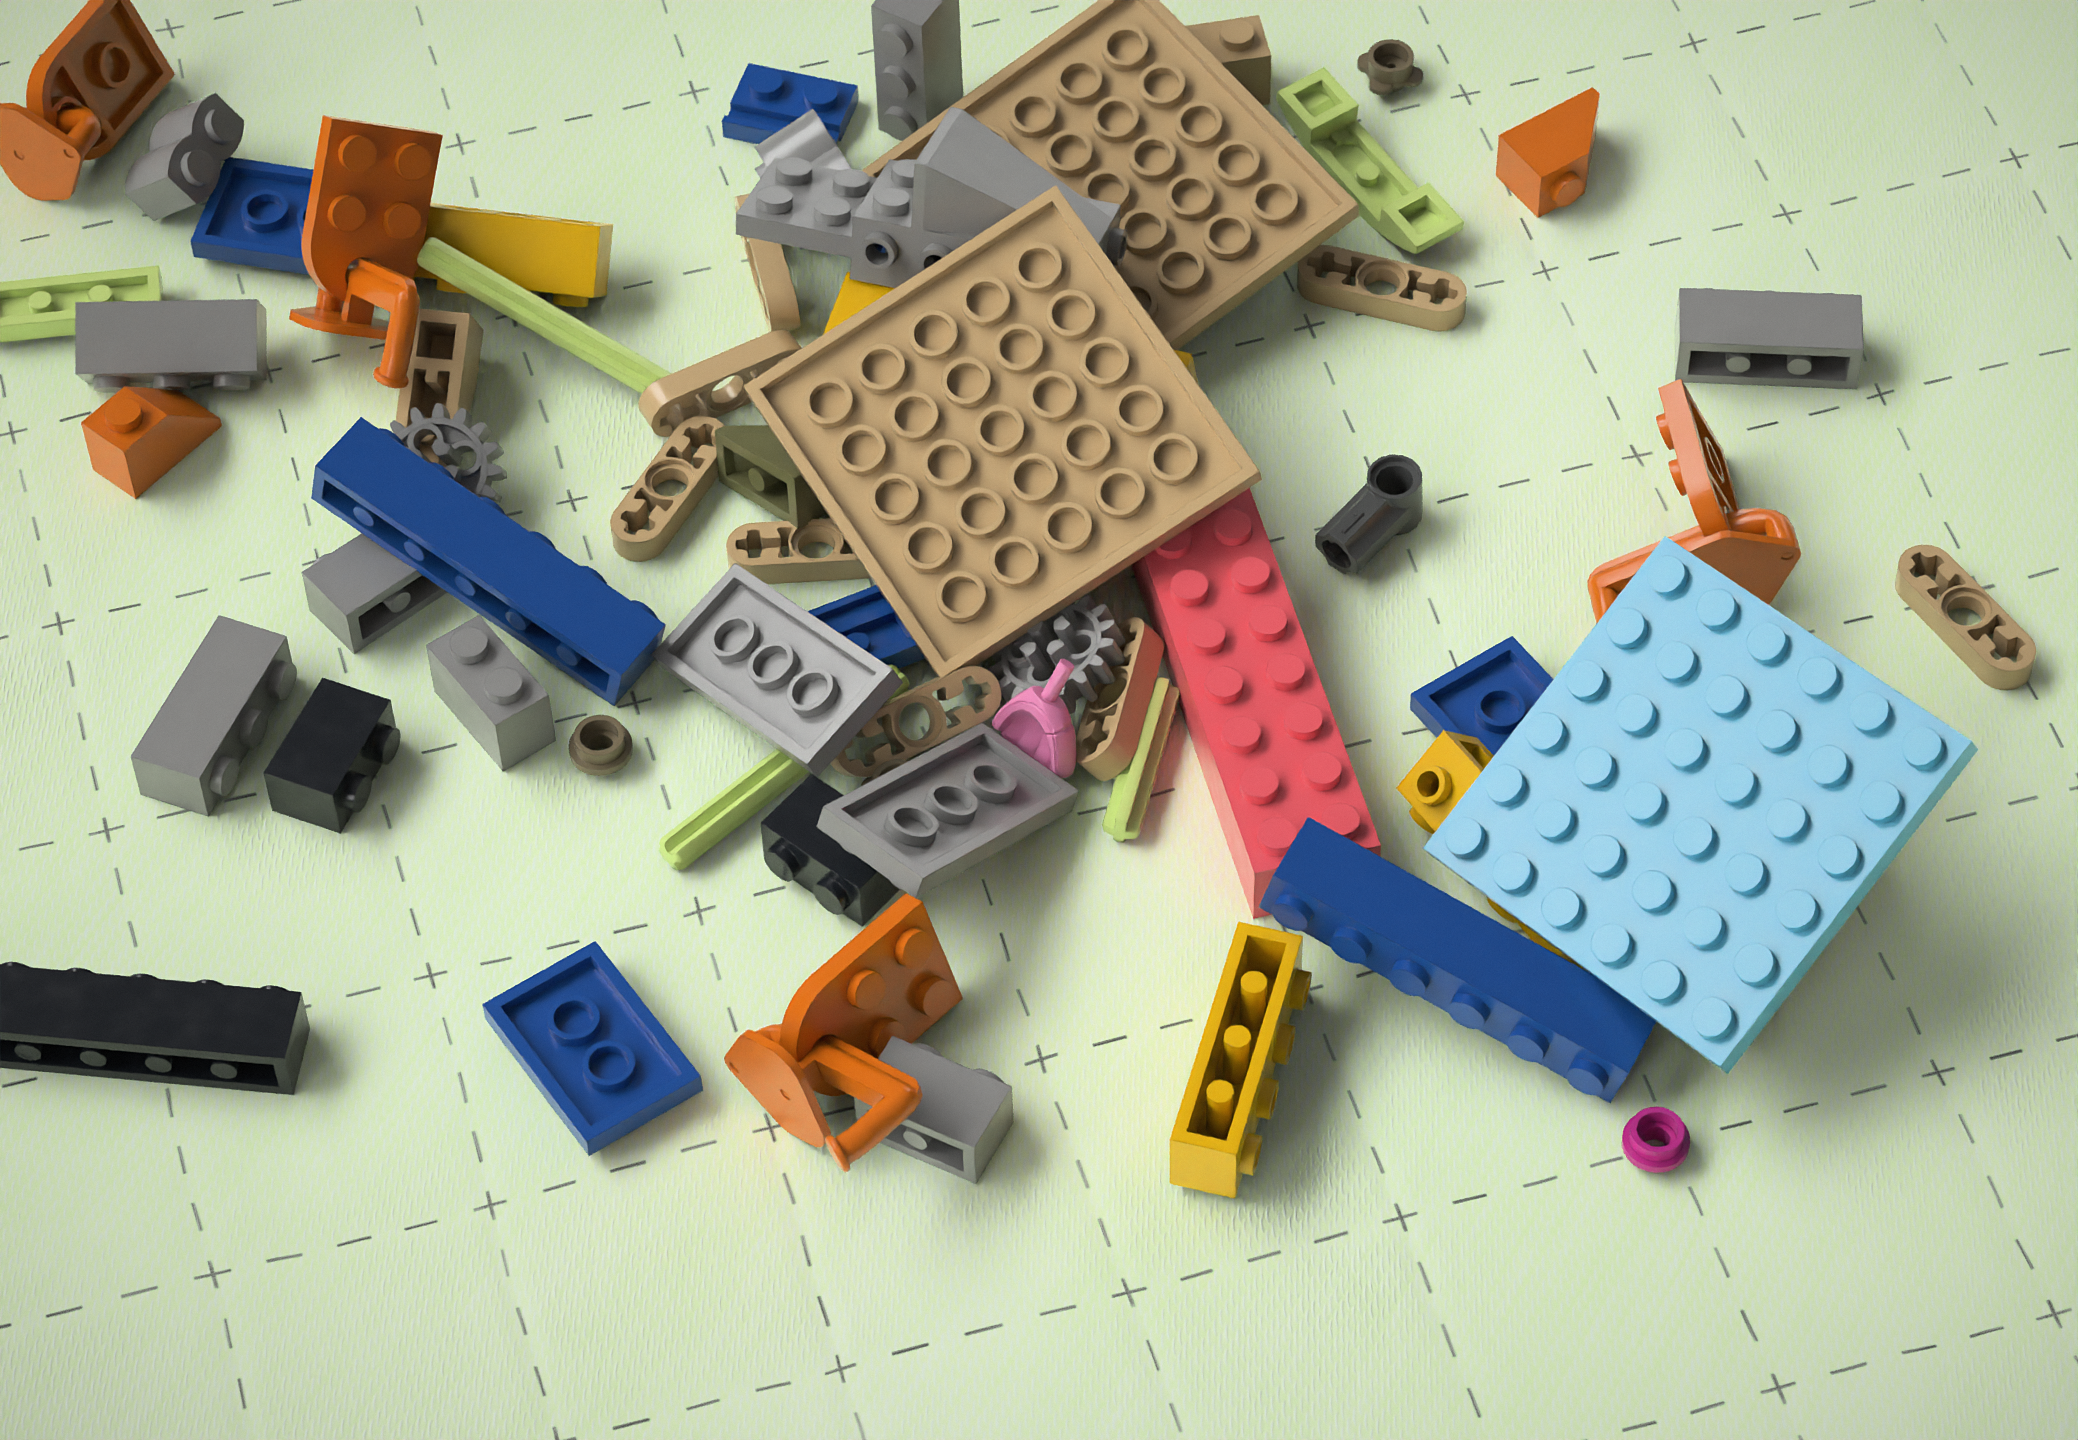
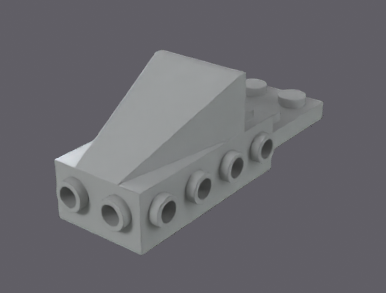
(914, 207)

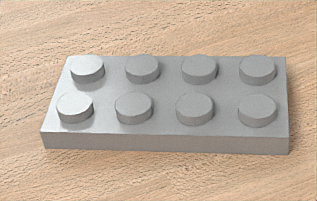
(777, 669)
(947, 810)

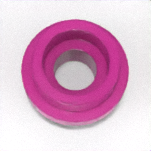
(1659, 1125)

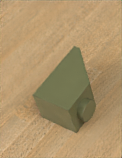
(761, 471)

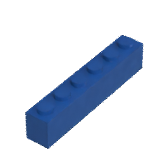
(487, 560)
(1457, 960)

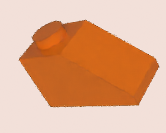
(1550, 154)
(144, 435)

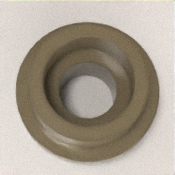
(596, 733)

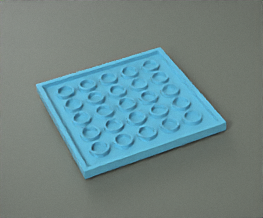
(1699, 802)

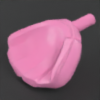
(1042, 724)

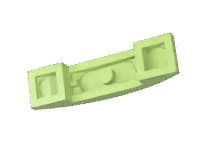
(1387, 198)

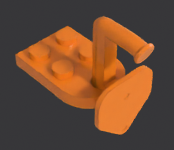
(81, 98)
(366, 234)
(1726, 536)
(838, 1024)

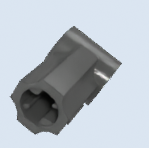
(1380, 510)

